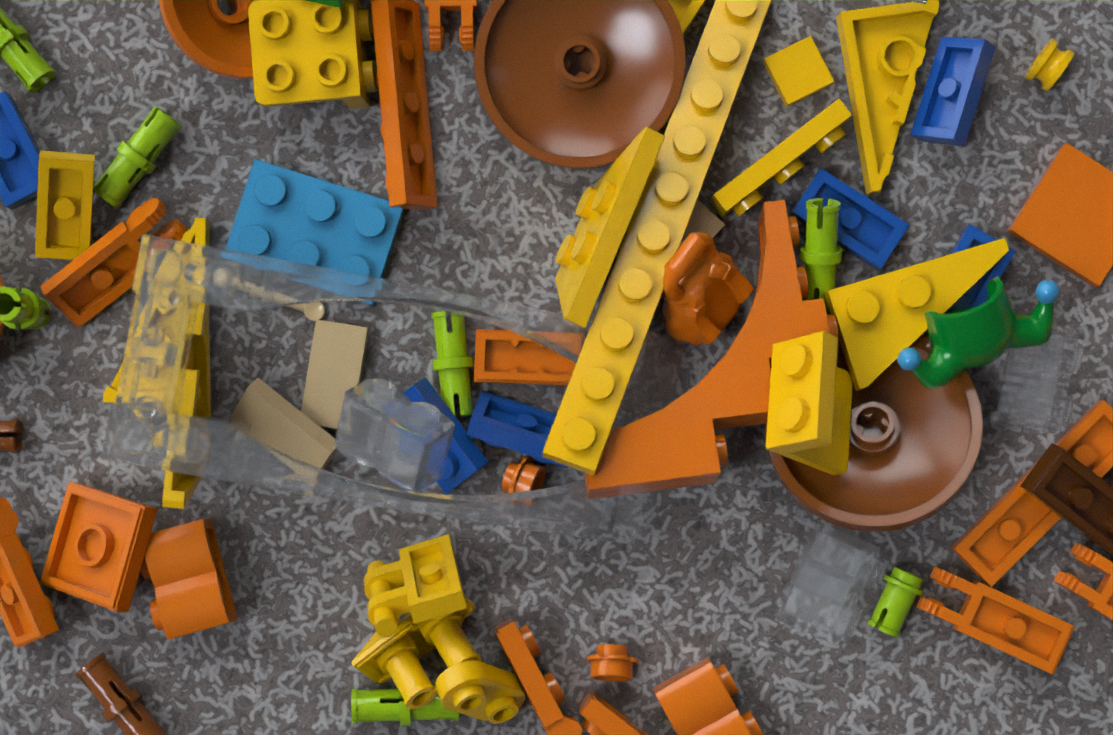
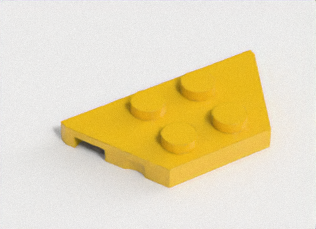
(603, 222)

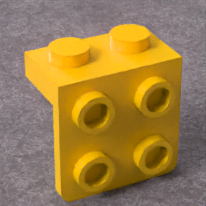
(311, 53)
(810, 403)

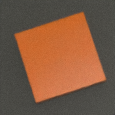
(1071, 216)
(98, 546)

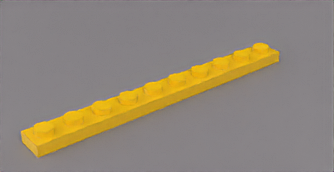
(654, 236)

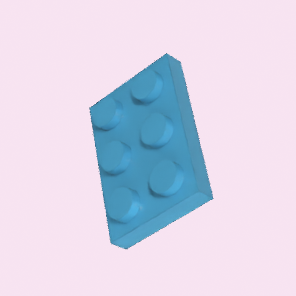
(313, 222)

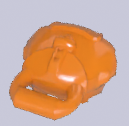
(701, 291)

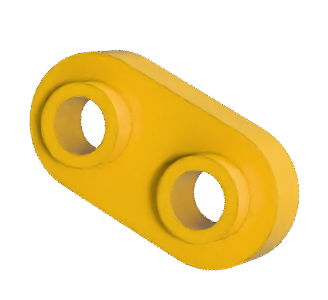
(480, 691)

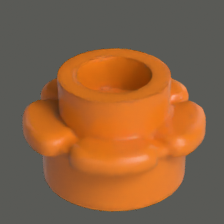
(523, 476)
(611, 663)

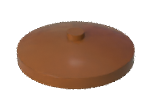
(578, 75)
(905, 452)

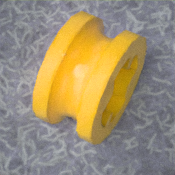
(1049, 64)

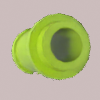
(895, 601)

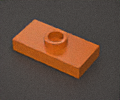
(513, 359)

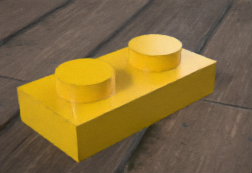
(64, 204)

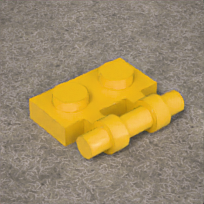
(420, 583)

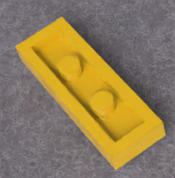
(782, 161)

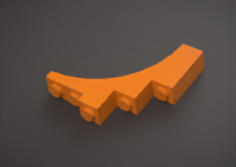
(679, 441)

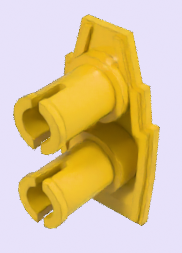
(400, 654)

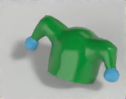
(980, 334)

